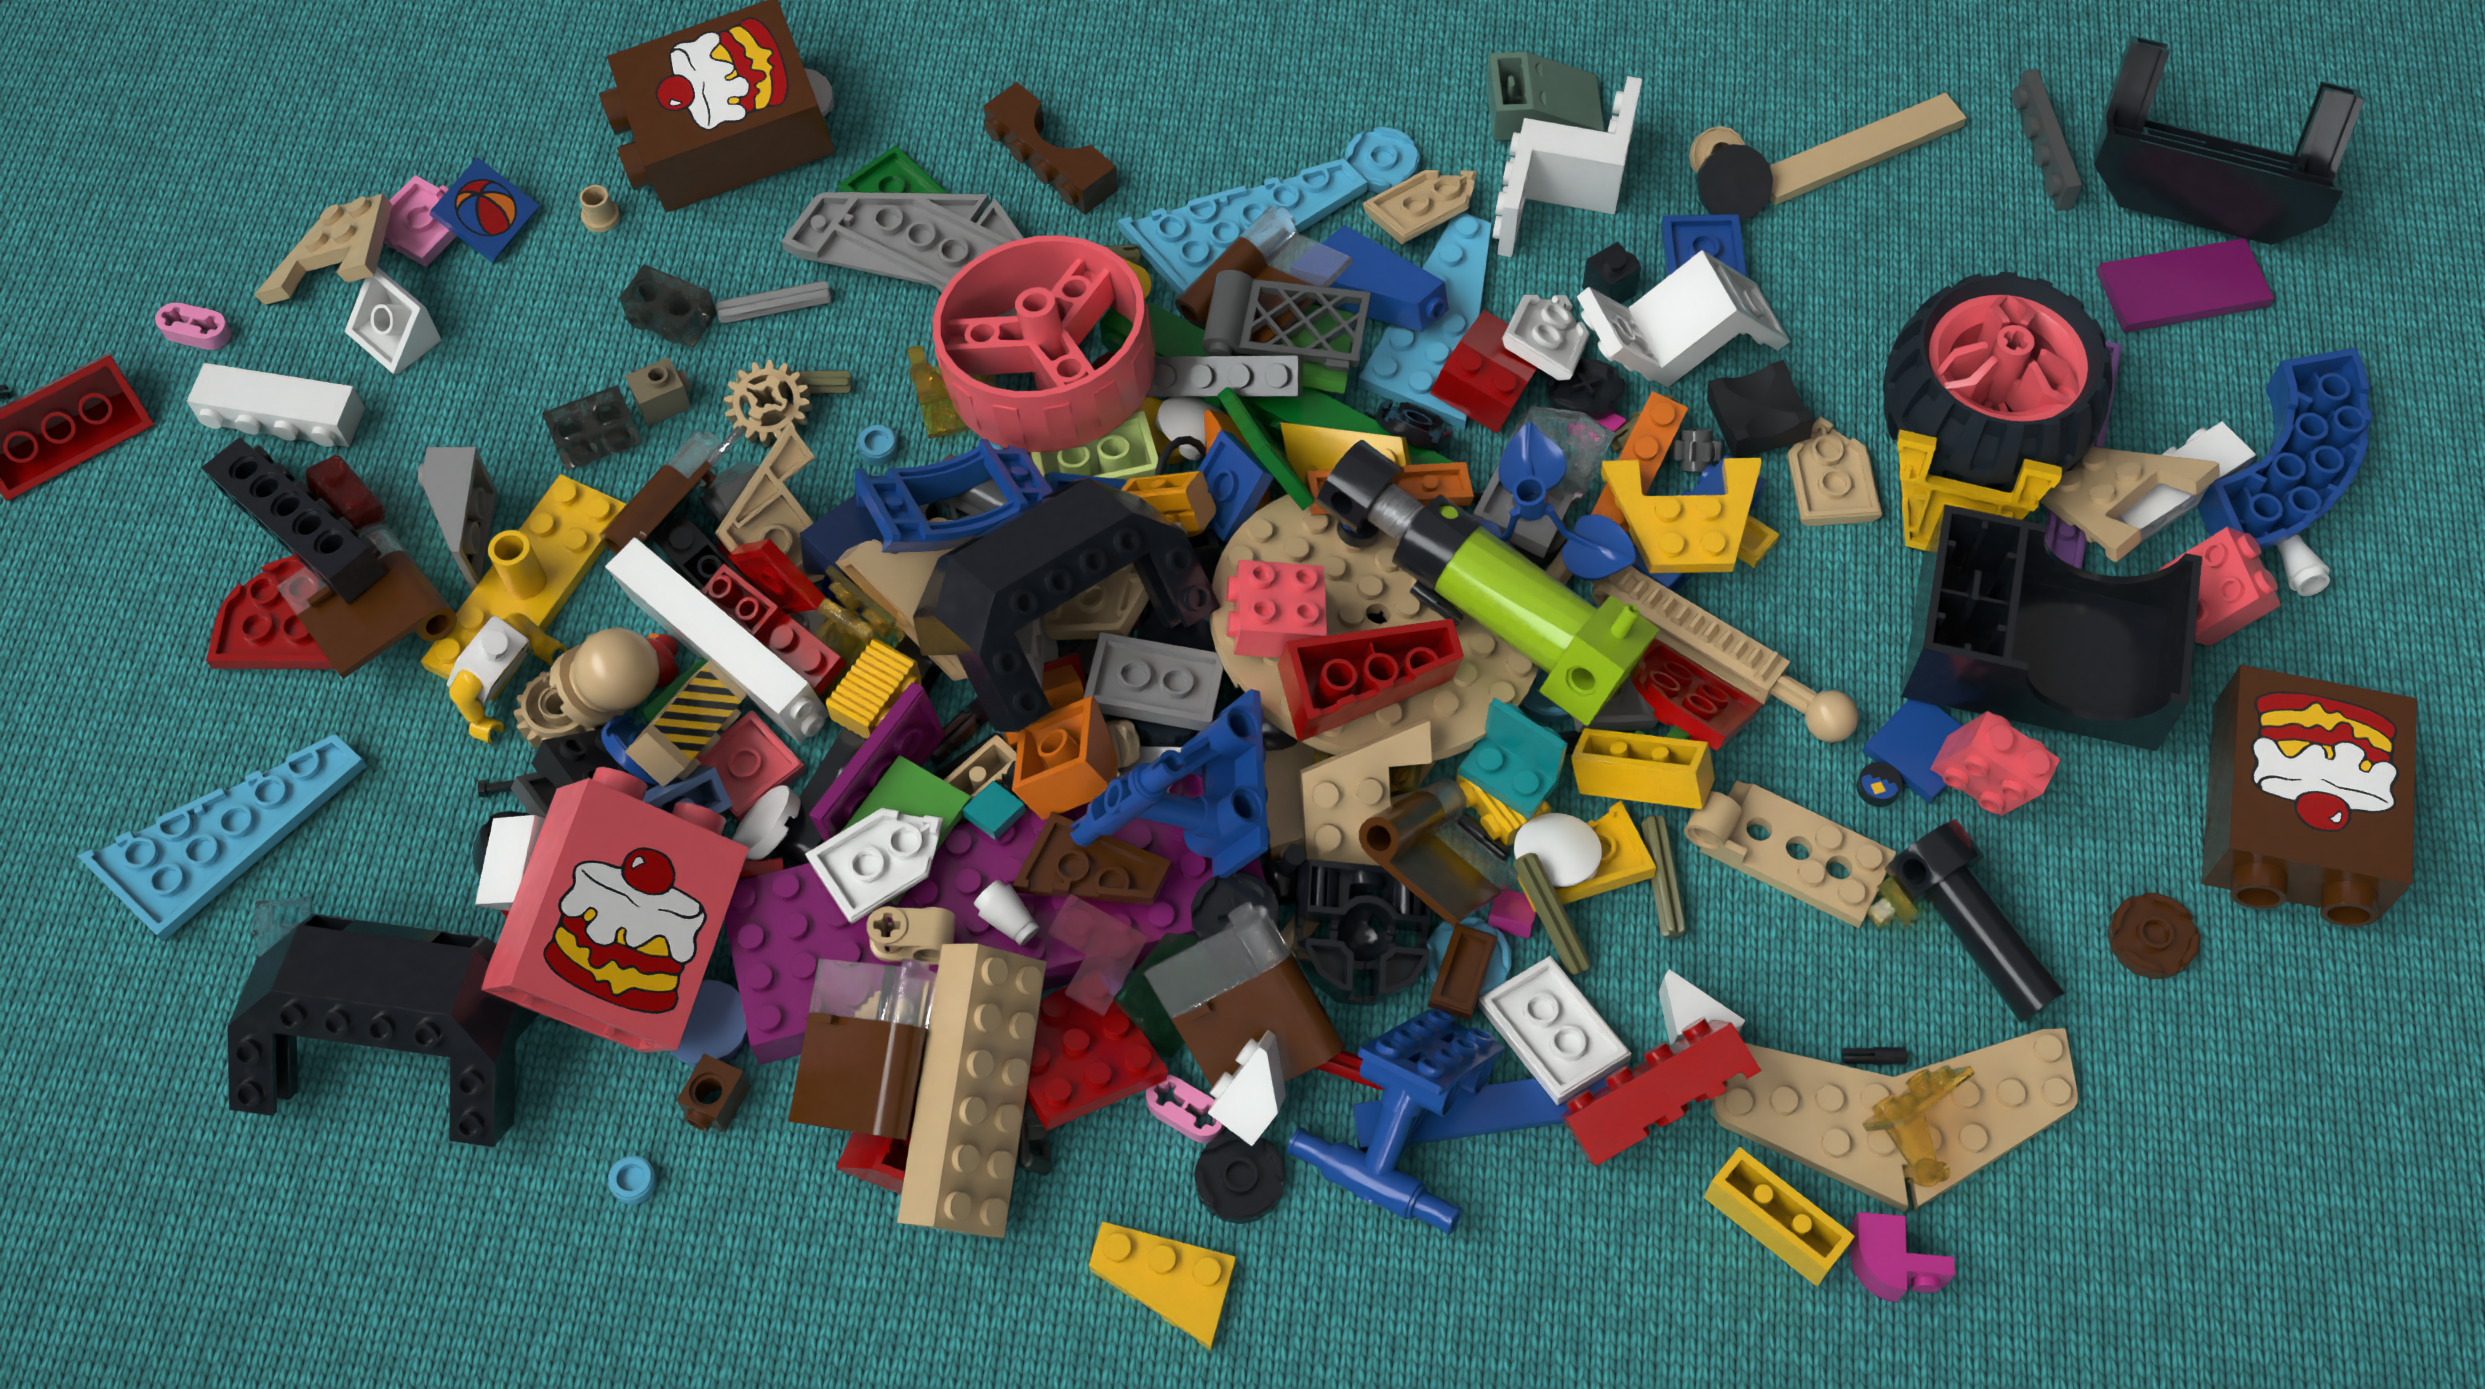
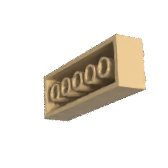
(972, 1091)

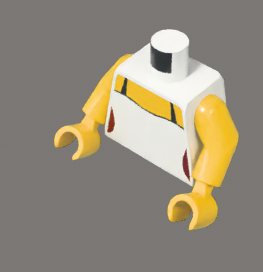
(489, 663)

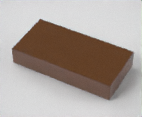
(1463, 971)

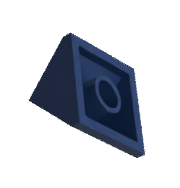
(834, 534)

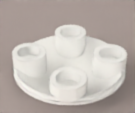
(1184, 418)
(1564, 846)

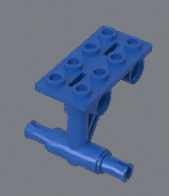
(1222, 823)
(1421, 1070)

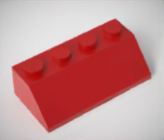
(66, 424)

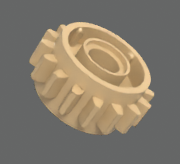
(538, 713)

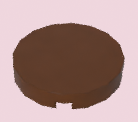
(2153, 936)

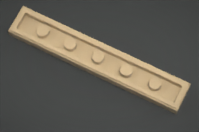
(1864, 147)

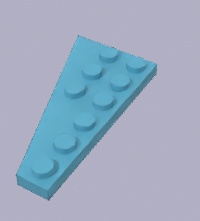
(1194, 236)
(1411, 360)
(208, 843)

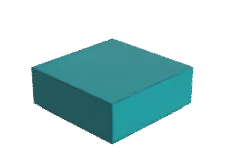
(994, 810)

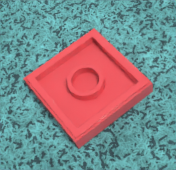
(751, 762)

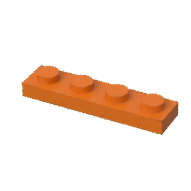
(1649, 445)
(1420, 481)

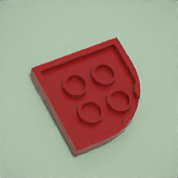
(261, 628)
(1692, 696)
(1086, 1060)

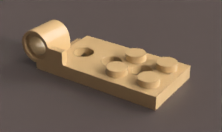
(1723, 835)

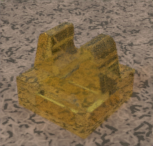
(1892, 906)

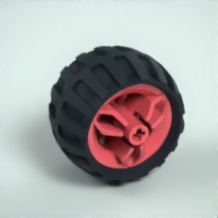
(2036, 360)

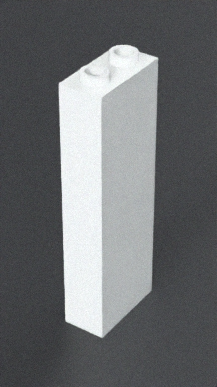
(718, 638)

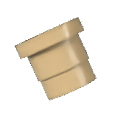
(598, 210)

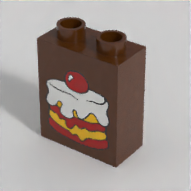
(714, 106)
(2310, 795)

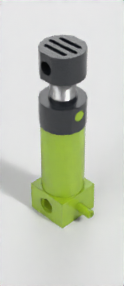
(1452, 554)

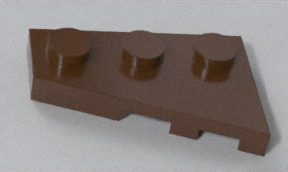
(1100, 872)

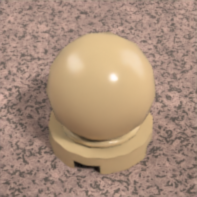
(605, 676)

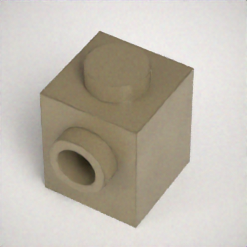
(659, 390)

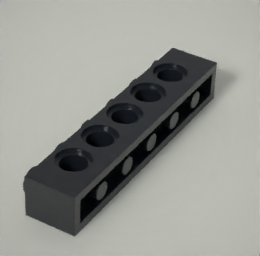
(295, 520)

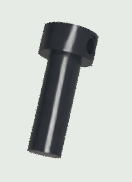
(1942, 871)

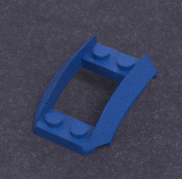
(896, 497)

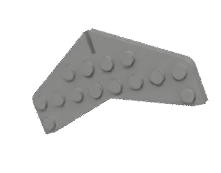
(901, 234)

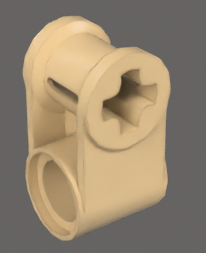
(913, 935)

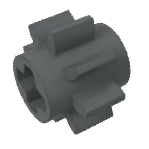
(1696, 449)

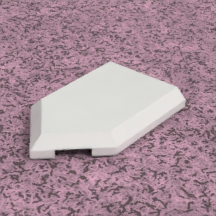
(1547, 335)
(876, 860)

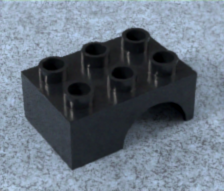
(2047, 642)

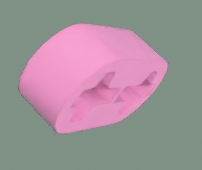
(191, 330)
(1179, 1117)

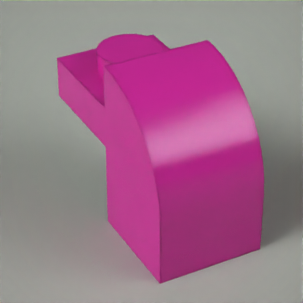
(1882, 1261)

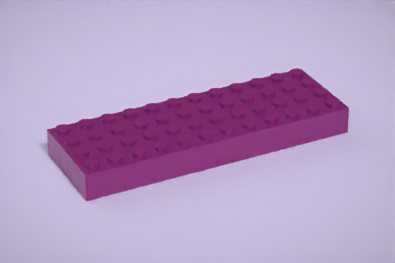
(790, 921)

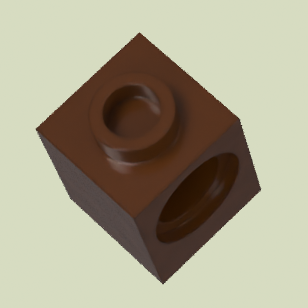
(707, 1077)

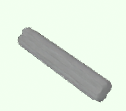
(773, 301)

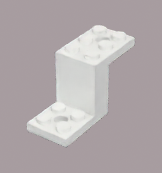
(1565, 166)
(1681, 319)

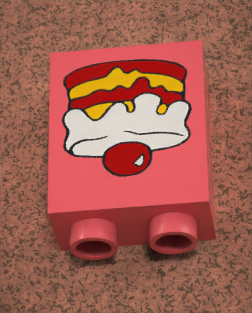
(617, 913)

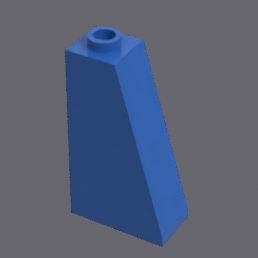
(1398, 288)

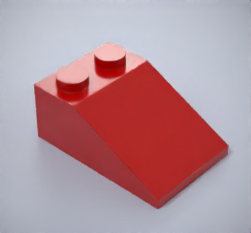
(1483, 375)

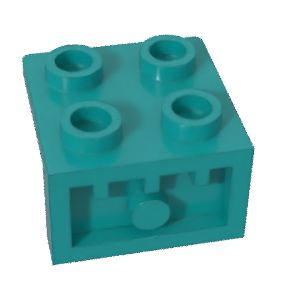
(1515, 760)

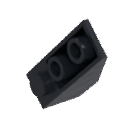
(690, 552)

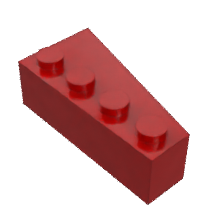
(1364, 671)
(1657, 1089)

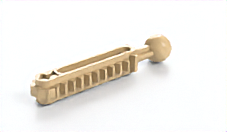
(1729, 653)

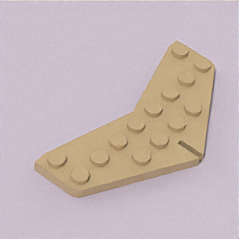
(1818, 1109)

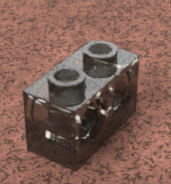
(668, 306)
(591, 427)

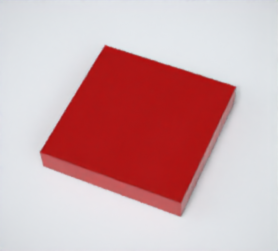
(776, 576)

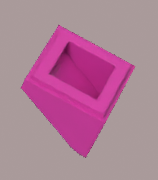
(1512, 914)

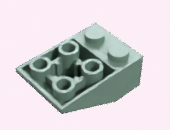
(1541, 90)

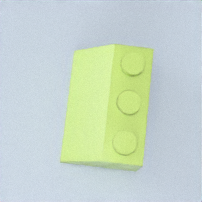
(1119, 454)

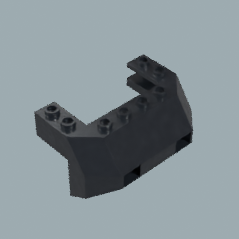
(2214, 178)
(1038, 563)
(380, 991)

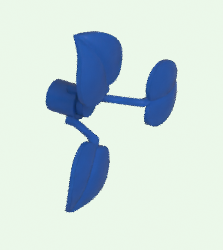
(1529, 470)

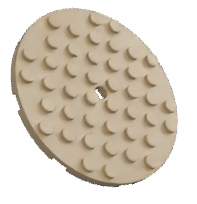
(1357, 585)

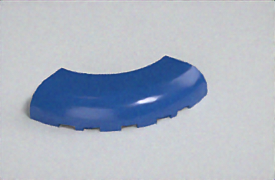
(2313, 455)

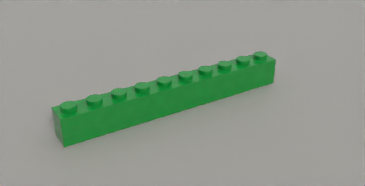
(1180, 338)

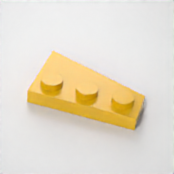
(1322, 448)
(1622, 858)
(1168, 1276)

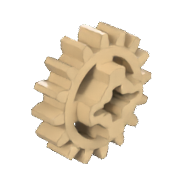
(763, 387)

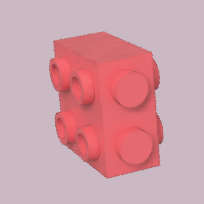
(2232, 585)
(1274, 606)
(1995, 764)

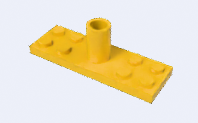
(532, 567)

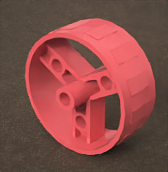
(1058, 295)

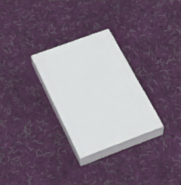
(1554, 1030)

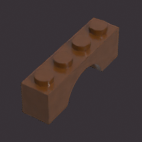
(1078, 174)

